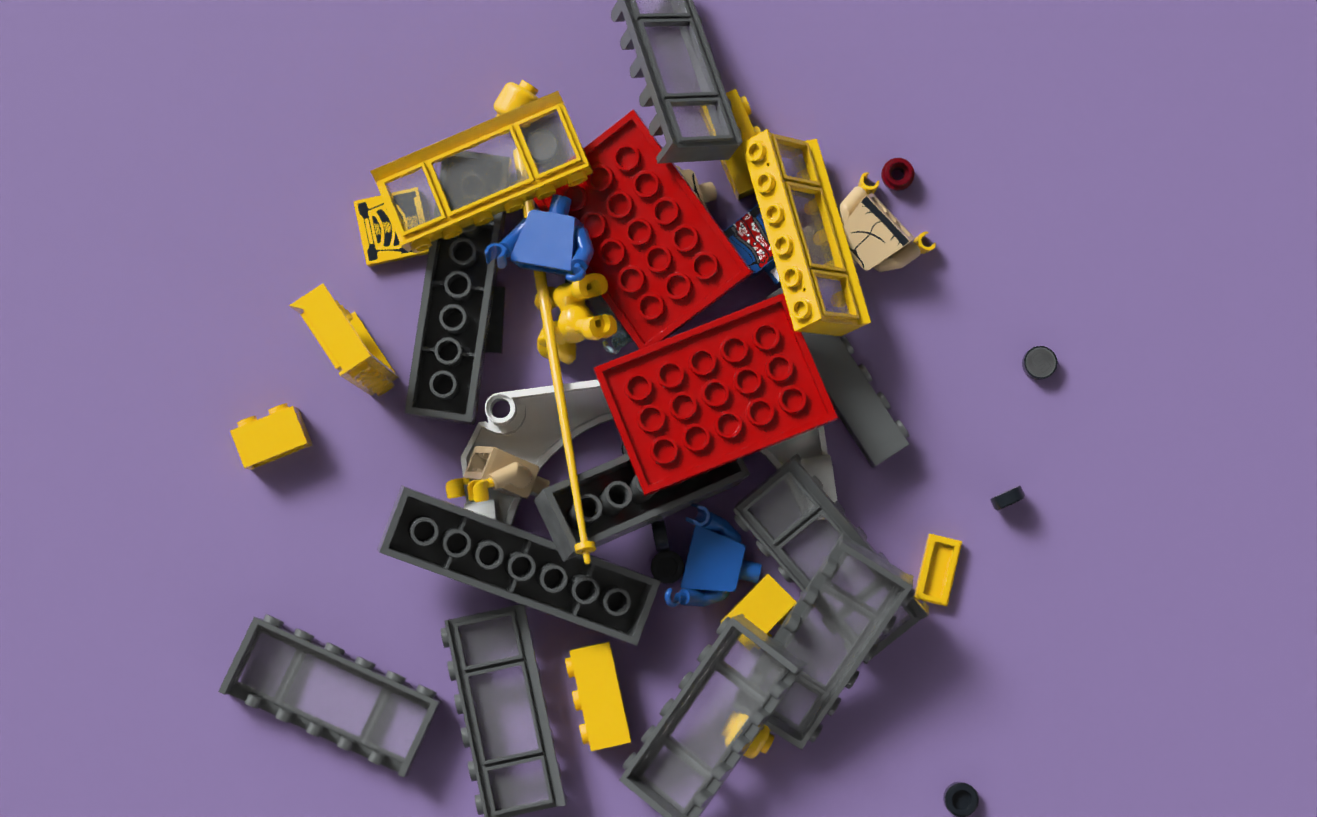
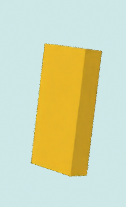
(937, 570)

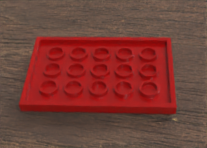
(649, 235)
(714, 394)

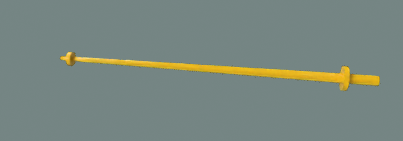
(584, 547)

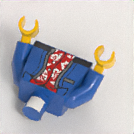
(752, 243)

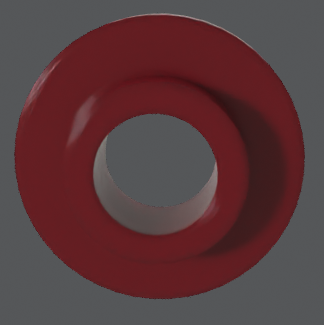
(897, 164)

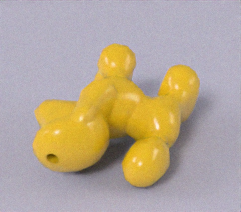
(576, 319)

